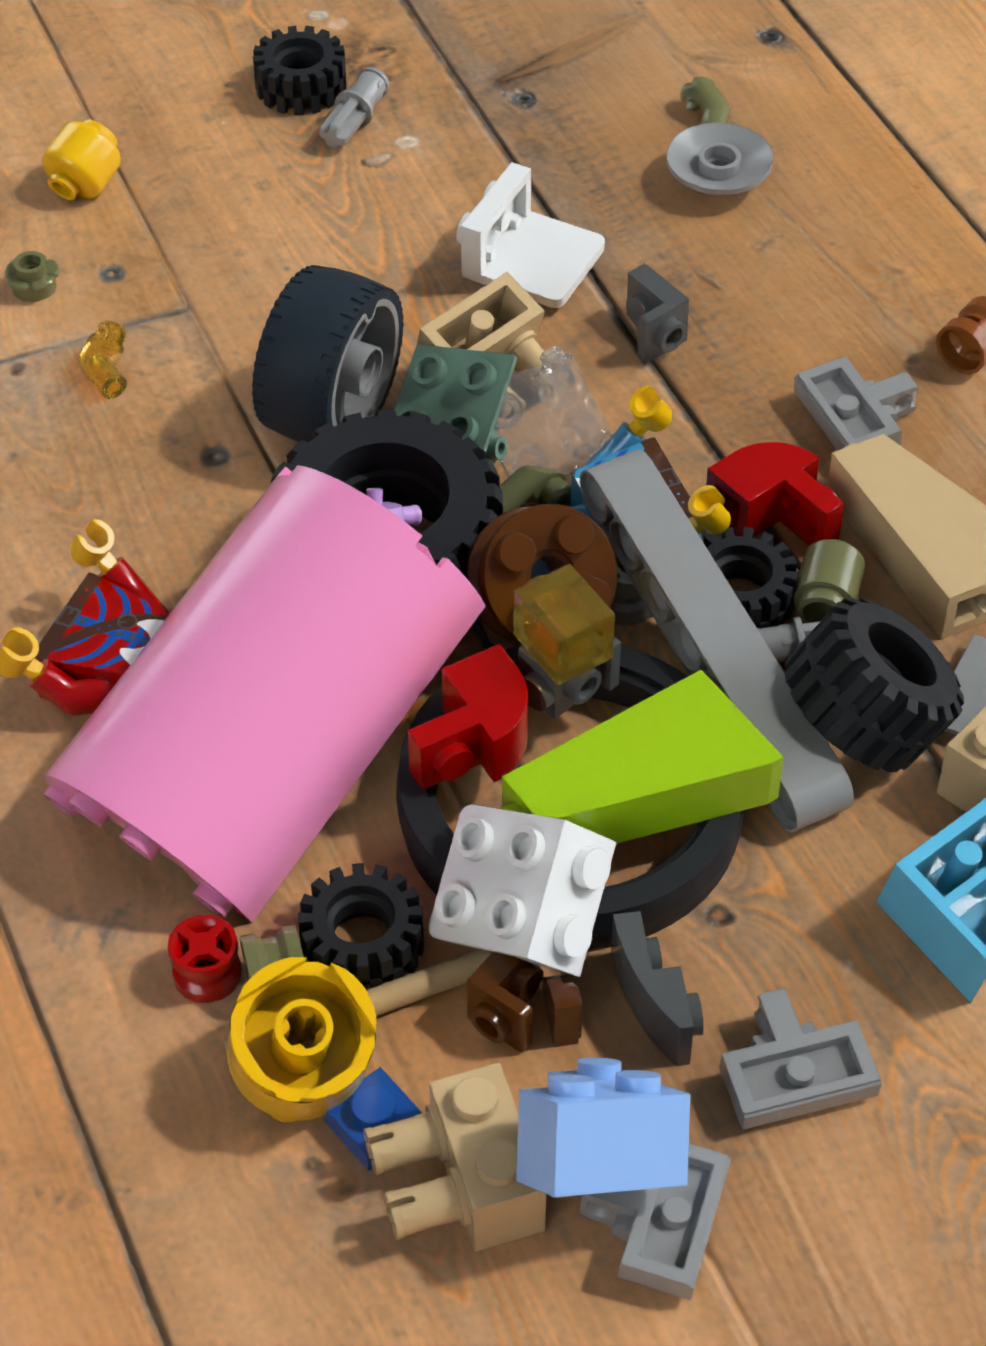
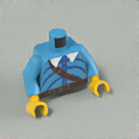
(704, 506)

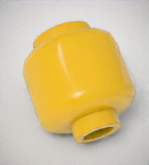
(81, 159)

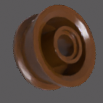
(513, 543)

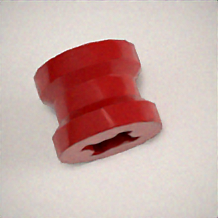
(202, 941)

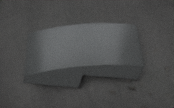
(655, 992)

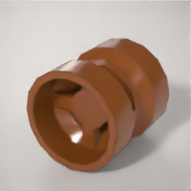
(964, 338)

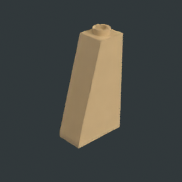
(918, 529)

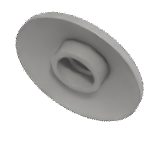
(719, 158)

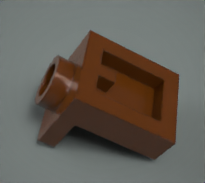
(500, 997)

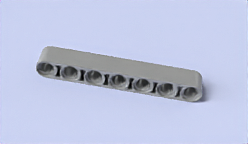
(712, 628)

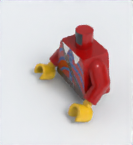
(94, 633)

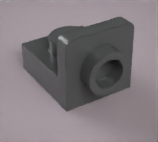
(657, 311)

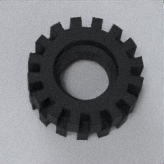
(299, 70)
(762, 564)
(363, 897)

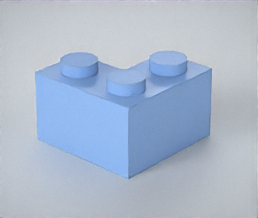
(602, 1131)

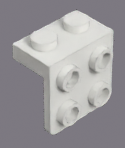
(536, 250)
(522, 887)

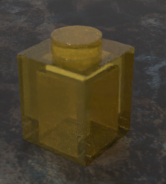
(563, 624)

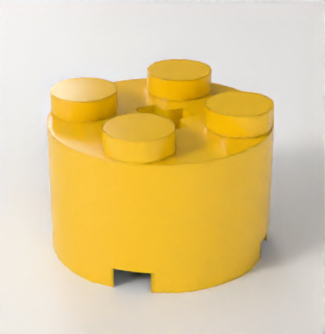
(312, 1000)

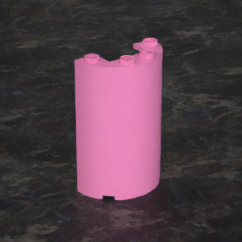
(268, 689)

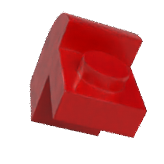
(774, 485)
(481, 722)

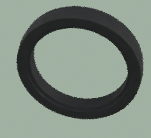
(660, 894)

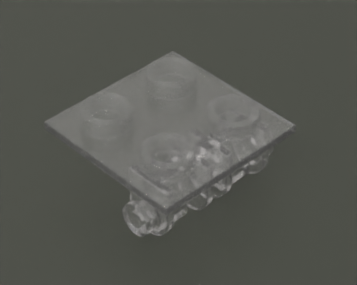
(550, 417)

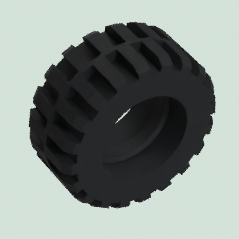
(413, 466)

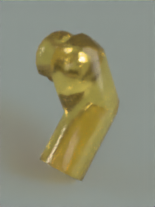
(101, 356)

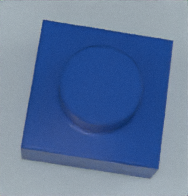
(372, 1104)

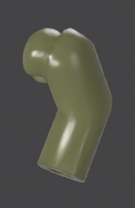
(705, 95)
(535, 486)

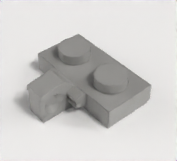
(855, 408)
(796, 1066)
(665, 1225)

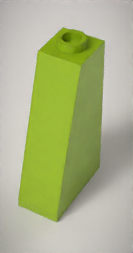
(653, 767)

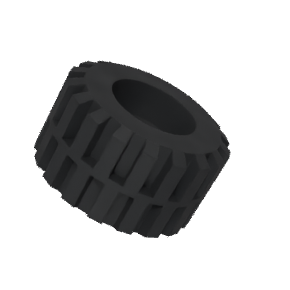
(873, 685)

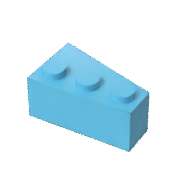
(941, 899)

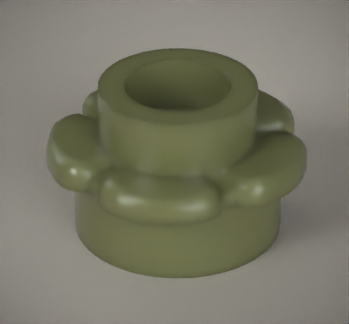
(32, 276)

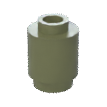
(827, 575)

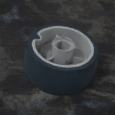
(326, 351)

